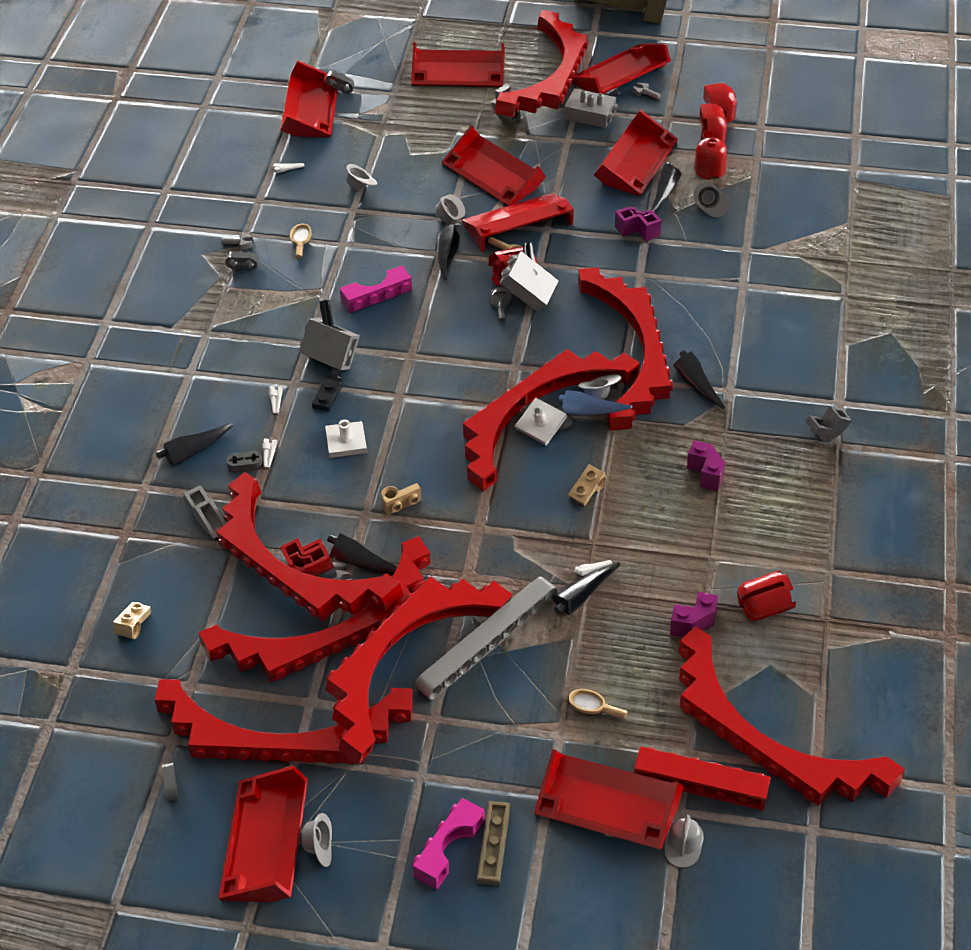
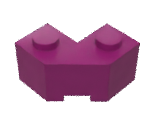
(631, 221)
(705, 459)
(702, 615)

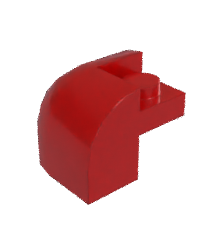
(722, 96)
(712, 122)
(309, 559)

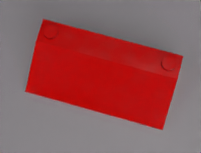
(458, 67)
(622, 68)
(308, 103)
(636, 155)
(492, 168)
(517, 216)
(608, 800)
(264, 837)

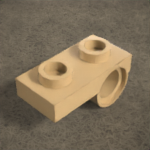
(589, 482)
(395, 500)
(129, 621)

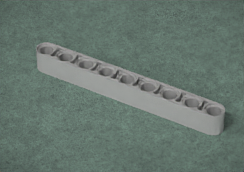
(485, 638)

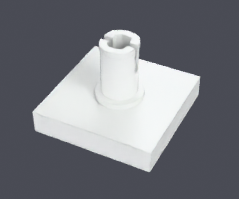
(540, 421)
(346, 439)

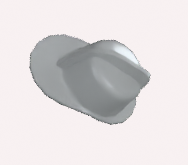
(358, 177)
(711, 199)
(449, 208)
(599, 387)
(318, 837)
(684, 842)

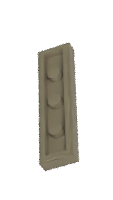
(493, 843)

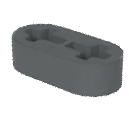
(340, 82)
(241, 260)
(244, 461)
(170, 782)

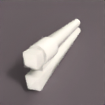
(279, 168)
(275, 396)
(268, 449)
(588, 568)

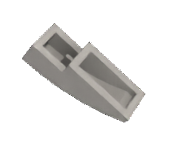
(204, 510)

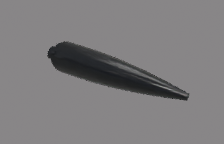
(668, 180)
(447, 247)
(691, 370)
(190, 445)
(353, 553)
(577, 592)

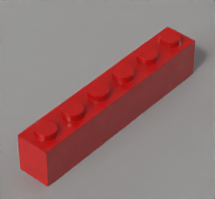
(705, 778)

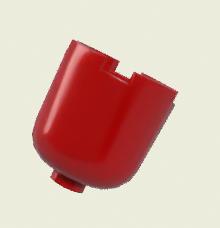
(710, 158)

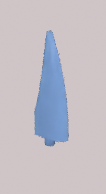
(582, 404)

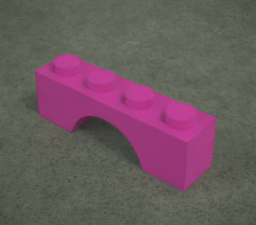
(358, 296)
(463, 822)

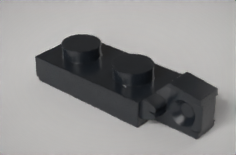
(328, 391)

